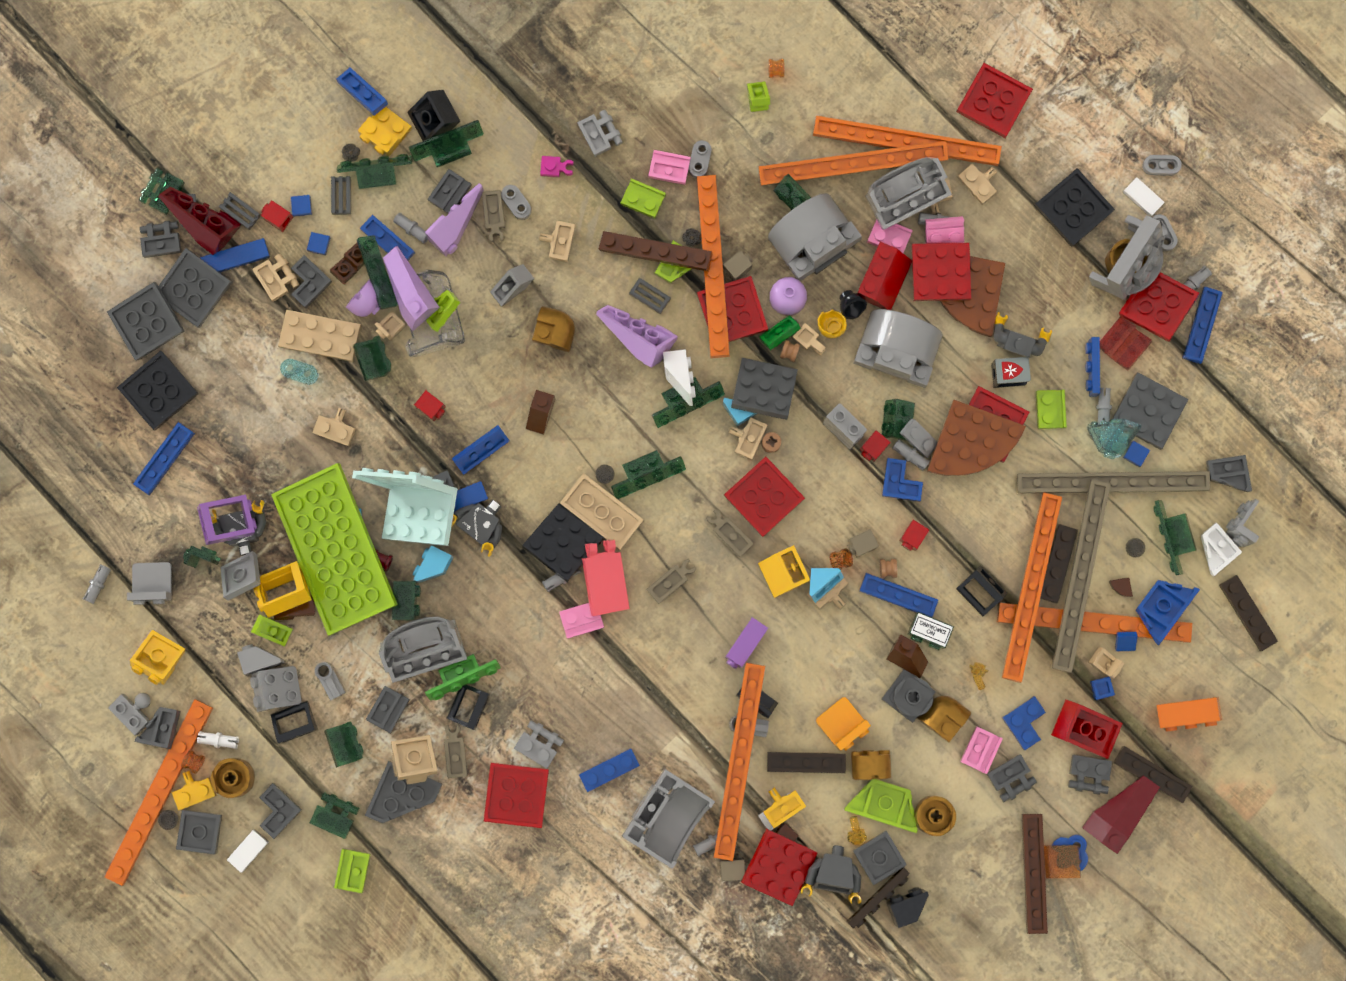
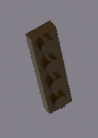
(1058, 563)
(1248, 613)
(806, 762)
(1141, 766)
(872, 903)

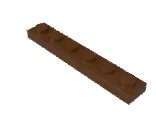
(655, 251)
(1034, 874)

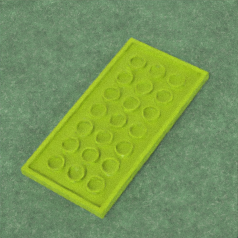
(334, 549)

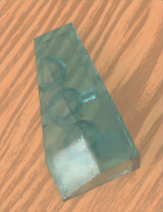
(1113, 436)

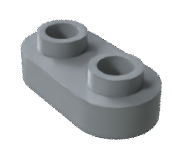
(700, 158)
(1161, 165)
(515, 202)
(1168, 232)

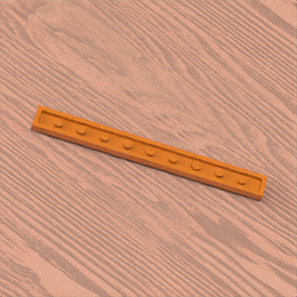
(895, 138)
(851, 163)
(714, 277)
(1031, 587)
(1096, 623)
(739, 761)
(158, 793)

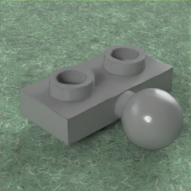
(130, 713)

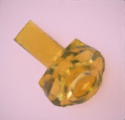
(978, 670)
(857, 835)

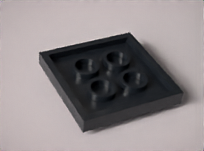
(1074, 207)
(157, 390)
(561, 542)

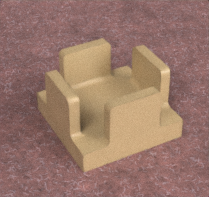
(413, 759)

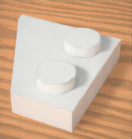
(1218, 548)

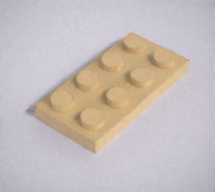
(319, 335)
(601, 511)

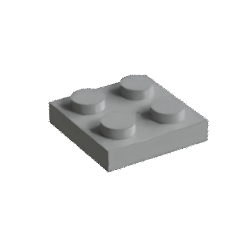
(240, 575)

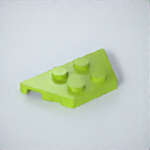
(885, 804)

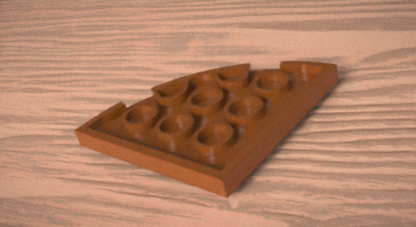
(981, 310)
(972, 441)

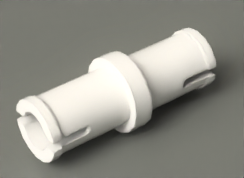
(217, 740)

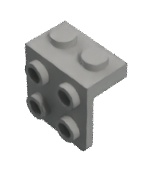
(1236, 531)
(151, 583)
(275, 688)

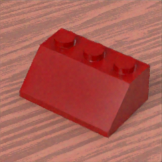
(884, 276)

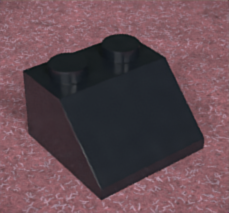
(433, 114)

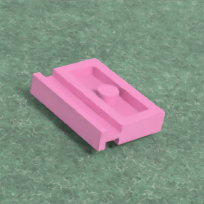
(669, 167)
(944, 230)
(895, 236)
(579, 621)
(981, 750)

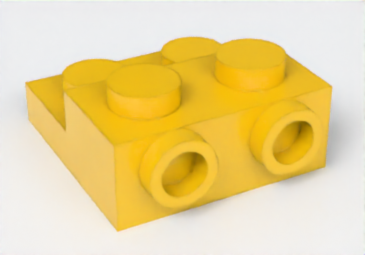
(384, 131)
(156, 658)

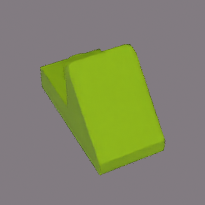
(758, 96)
(271, 630)

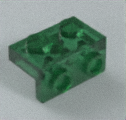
(791, 192)
(372, 358)
(896, 416)
(193, 555)
(406, 598)
(344, 744)

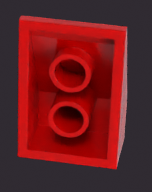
(1086, 729)

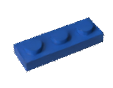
(362, 91)
(385, 237)
(1092, 366)
(480, 449)
(609, 770)

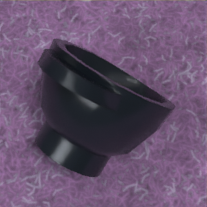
(852, 304)

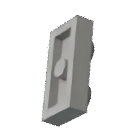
(919, 438)

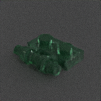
(155, 178)
(331, 821)

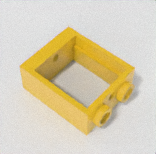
(277, 578)

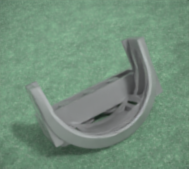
(903, 182)
(1146, 241)
(417, 635)

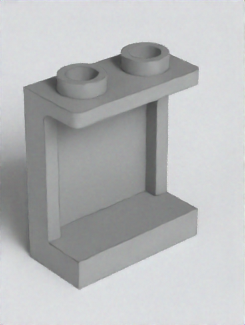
(844, 426)

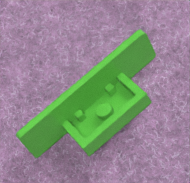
(460, 674)

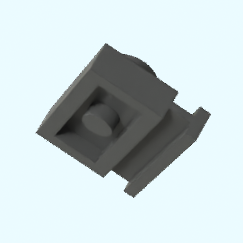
(449, 191)
(387, 709)

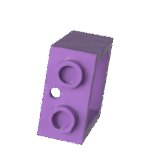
(206, 521)
(745, 643)

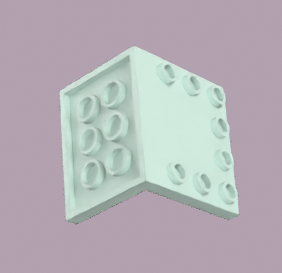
(417, 506)

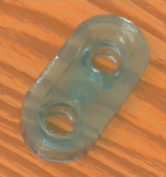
(298, 371)

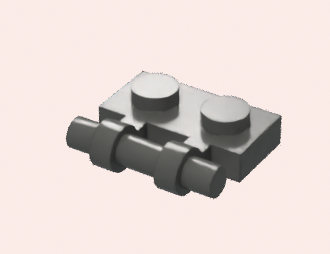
(160, 244)
(1092, 768)
(1009, 772)

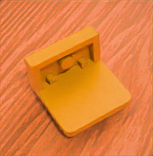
(843, 724)

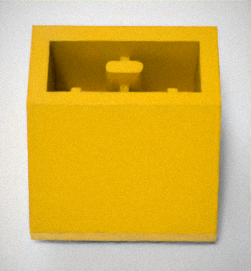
(784, 571)

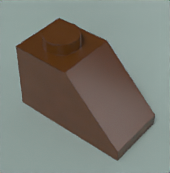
(540, 411)
(908, 656)

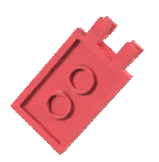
(605, 579)

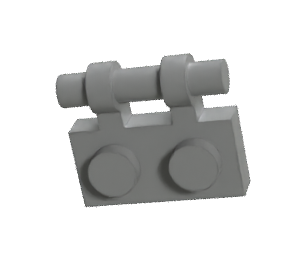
(594, 134)
(536, 750)

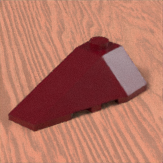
(205, 225)
(1118, 818)

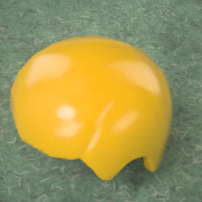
(832, 324)

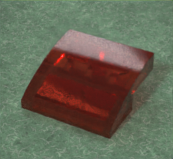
(1124, 343)

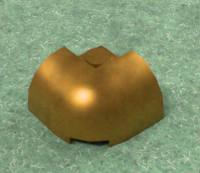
(554, 329)
(945, 717)

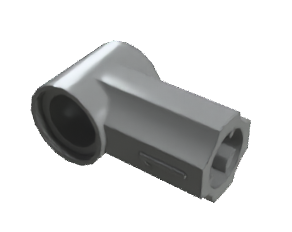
(330, 682)
(760, 730)

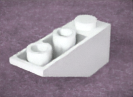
(678, 375)

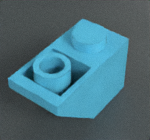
(434, 564)

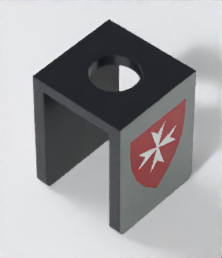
(1010, 372)

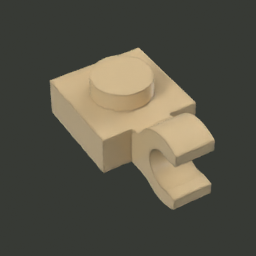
(808, 337)

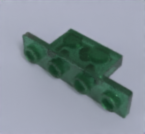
(448, 145)
(375, 172)
(377, 272)
(679, 407)
(645, 472)
(1177, 536)

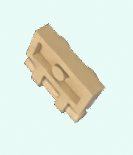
(270, 279)

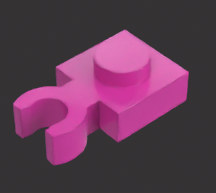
(552, 166)

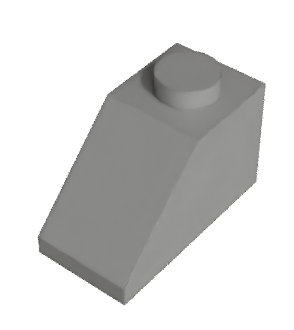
(512, 284)
(257, 659)

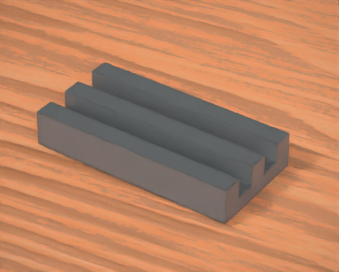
(340, 179)
(228, 202)
(646, 302)

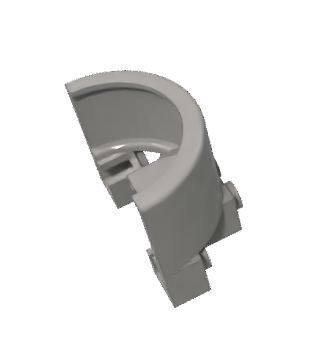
(815, 230)
(901, 343)
(667, 817)

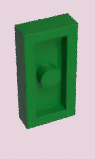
(779, 332)

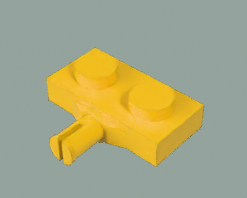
(193, 791)
(783, 807)

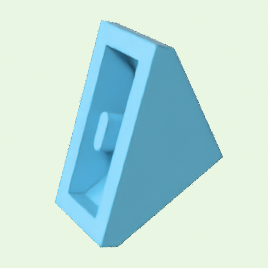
(738, 416)
(823, 580)

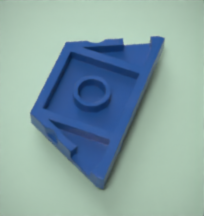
(1164, 607)

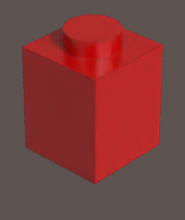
(276, 215)
(430, 406)
(874, 446)
(913, 536)

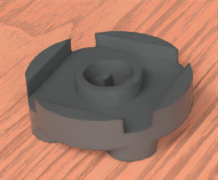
(924, 696)

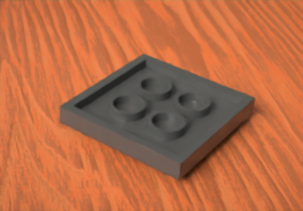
(193, 287)
(145, 321)
(764, 388)
(1153, 408)

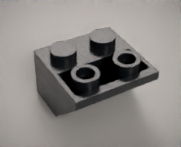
(907, 908)

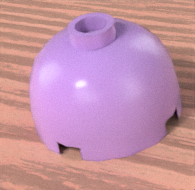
(788, 296)
(364, 301)

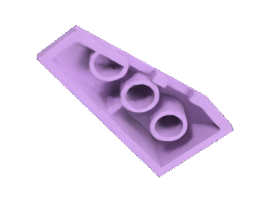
(448, 230)
(410, 292)
(641, 339)

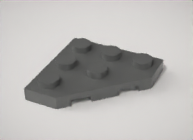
(398, 798)

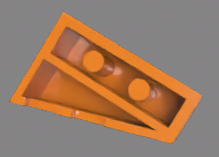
(1189, 713)

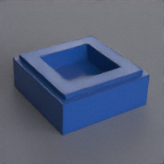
(301, 205)
(318, 243)
(1136, 454)
(1126, 641)
(1102, 688)

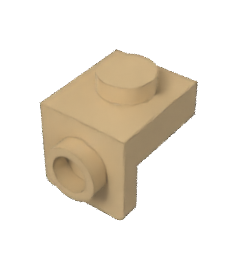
(389, 326)
(1106, 663)

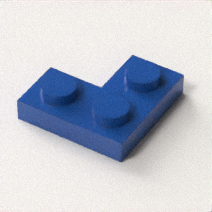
(896, 486)
(1020, 719)

